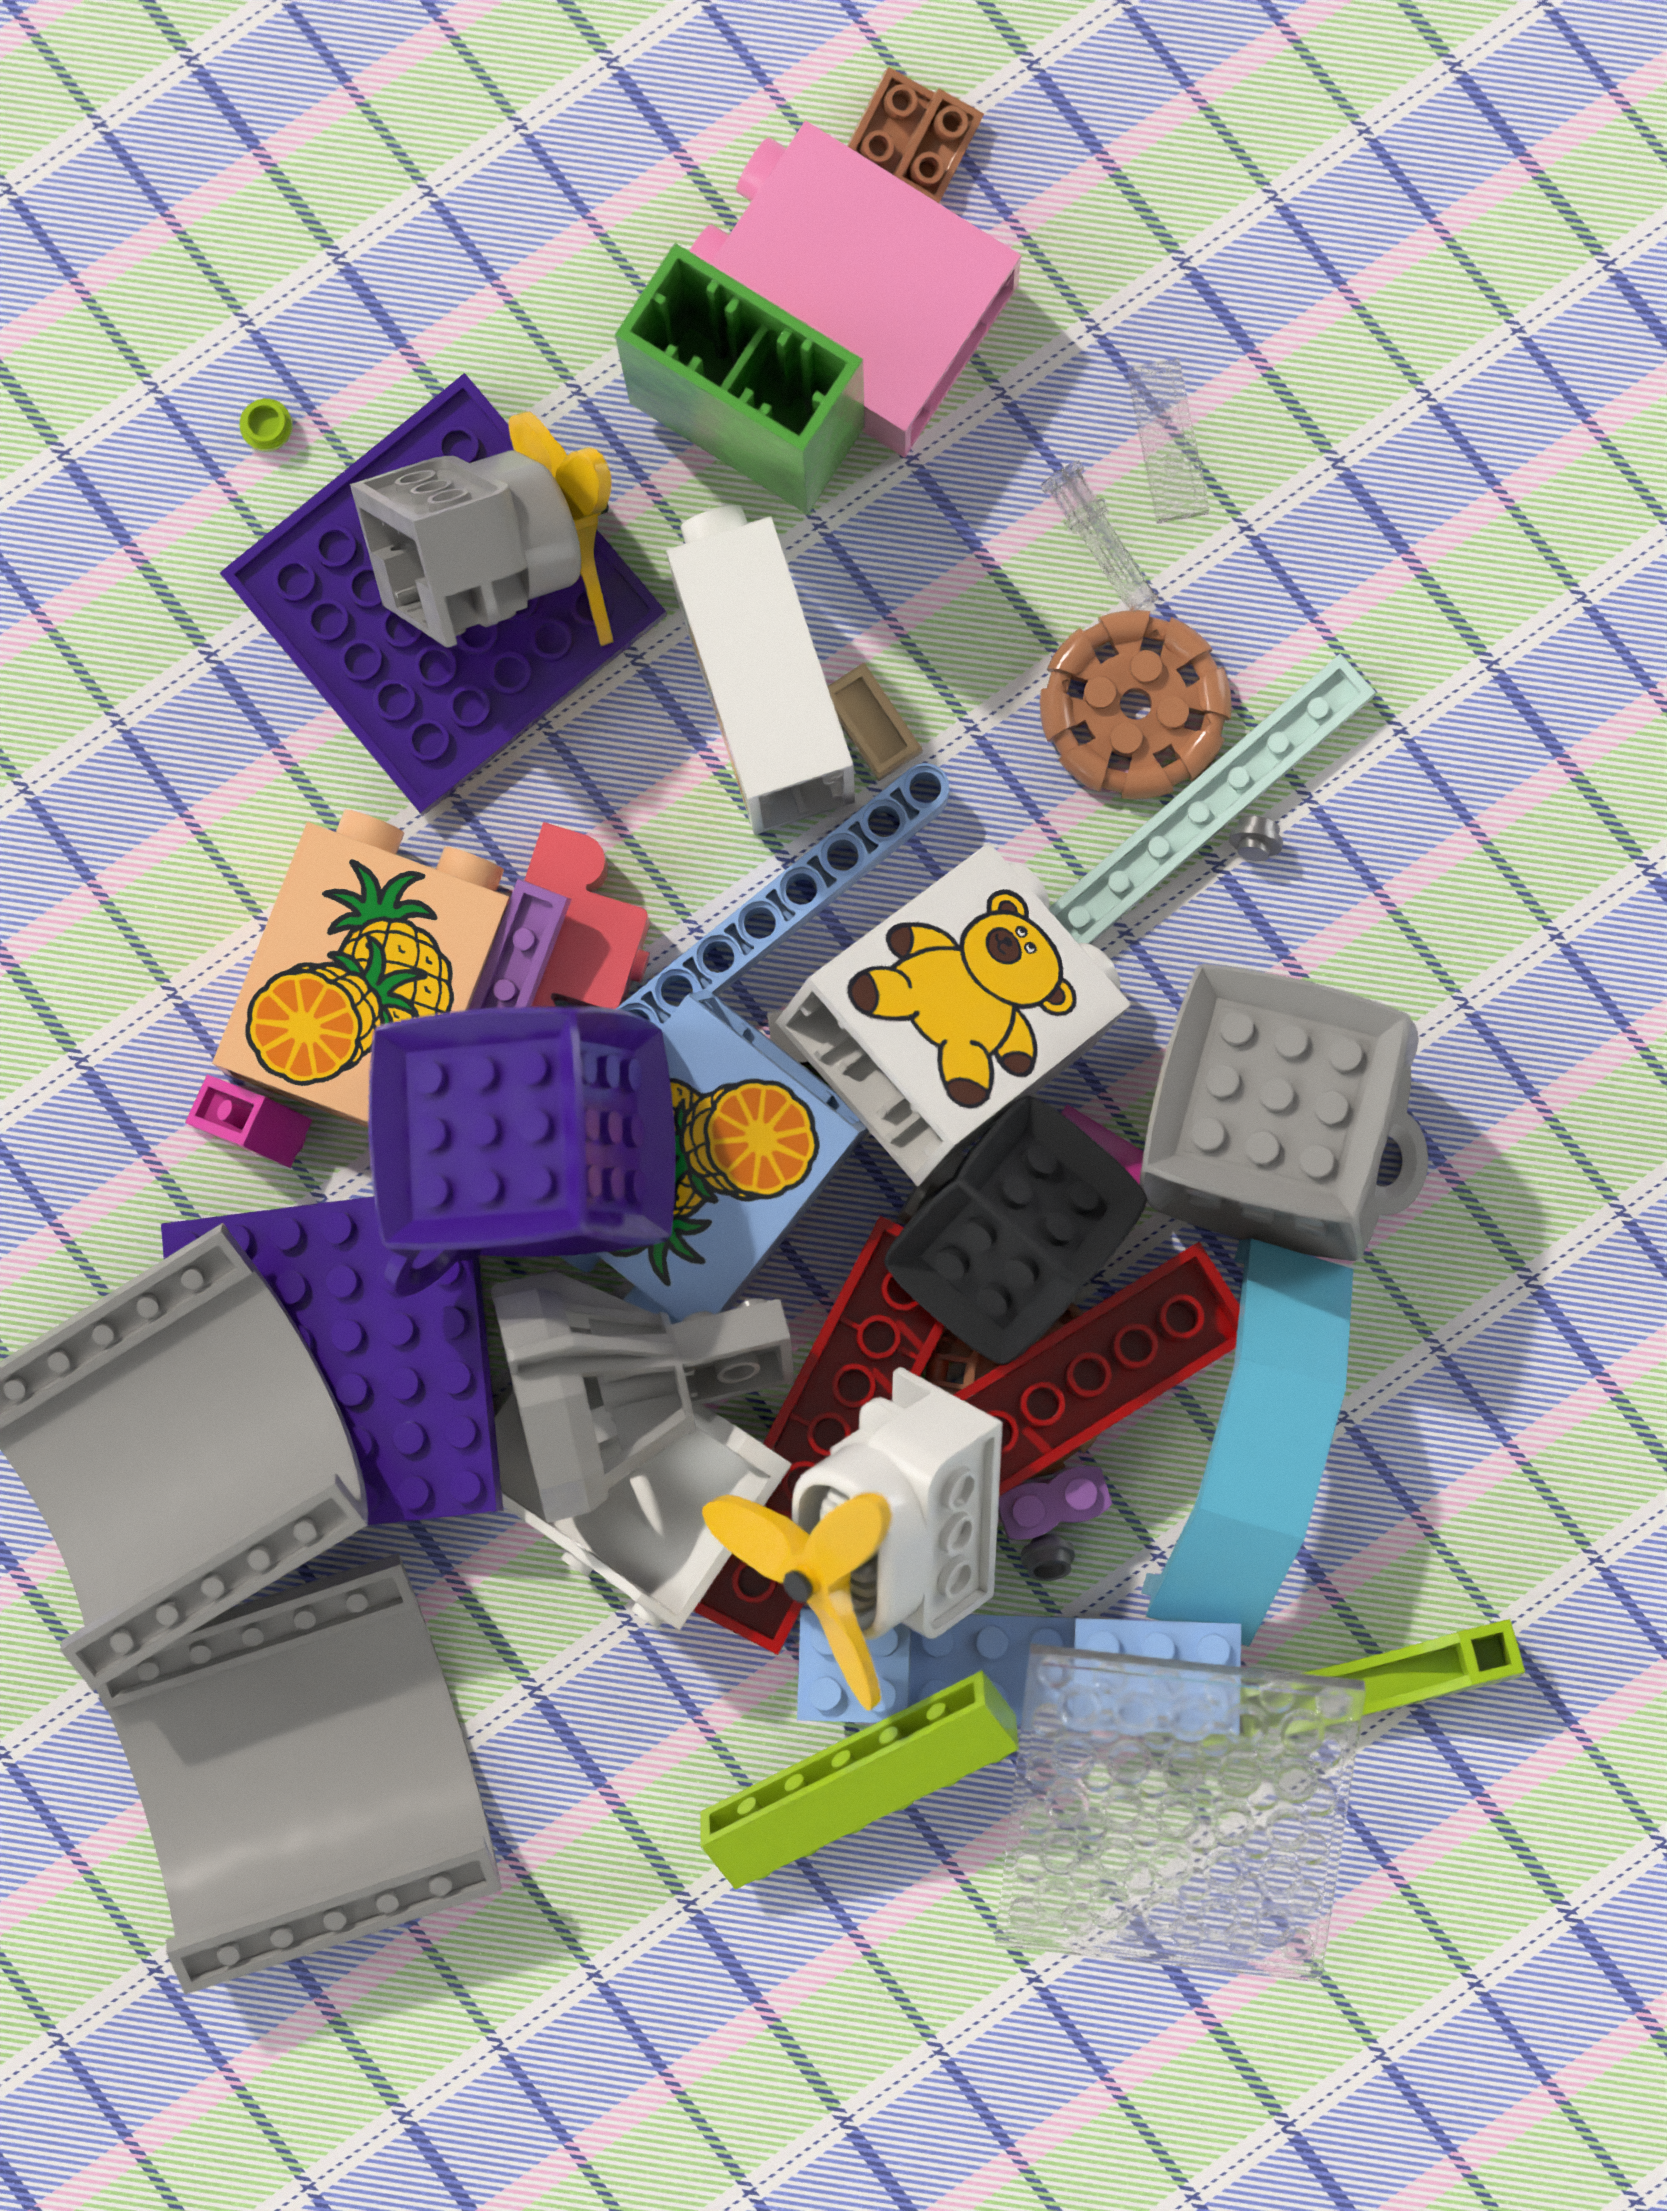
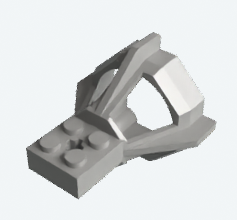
(644, 1370)

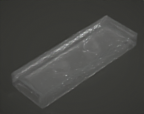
(1168, 440)

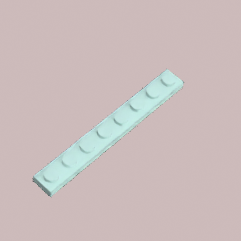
(1212, 801)

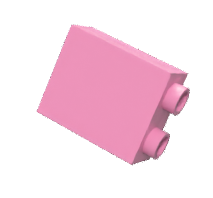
(868, 270)

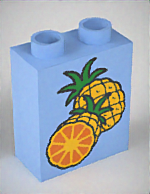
(750, 1160)

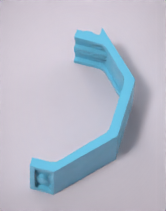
(1266, 1443)

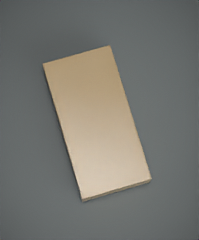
(872, 722)

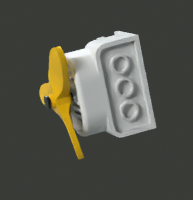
(884, 1525)

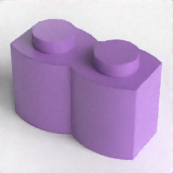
(1067, 1498)

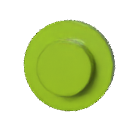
(266, 425)

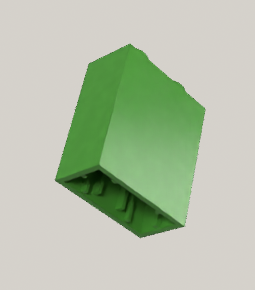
(741, 378)

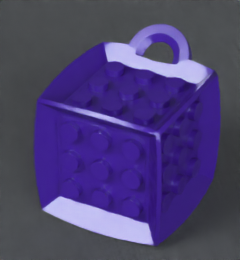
(518, 1136)

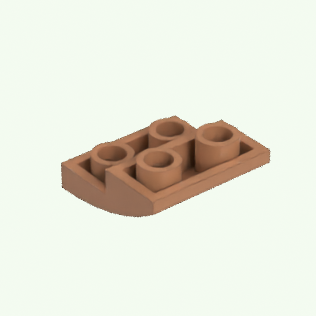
(915, 132)

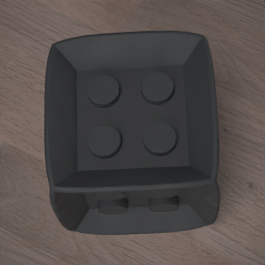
(1016, 1231)

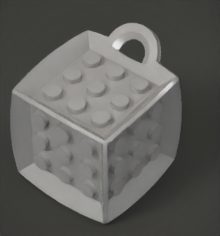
(1282, 1113)

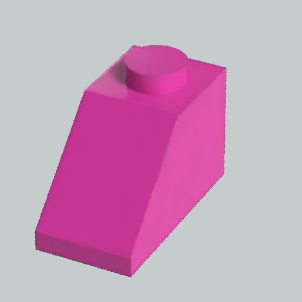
(249, 1121)

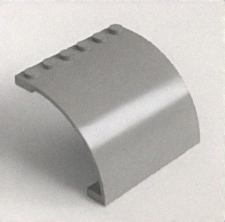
(177, 1451)
(302, 1775)

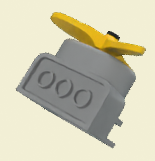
(487, 535)

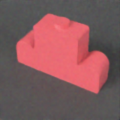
(600, 936)

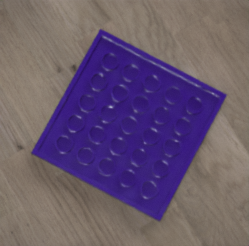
(411, 702)
(399, 1366)

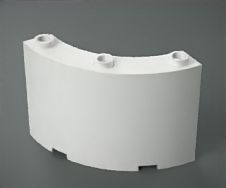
(652, 1525)

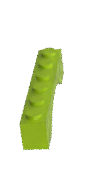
(1434, 1667)

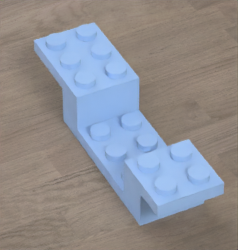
(918, 1667)

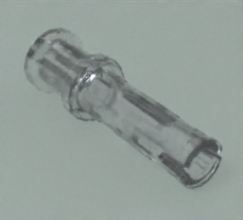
(1087, 517)

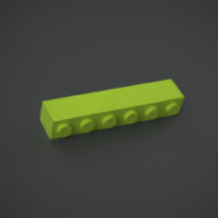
(859, 1780)

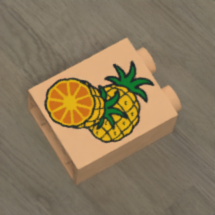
(355, 948)

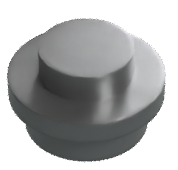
(1256, 838)
(1048, 1557)

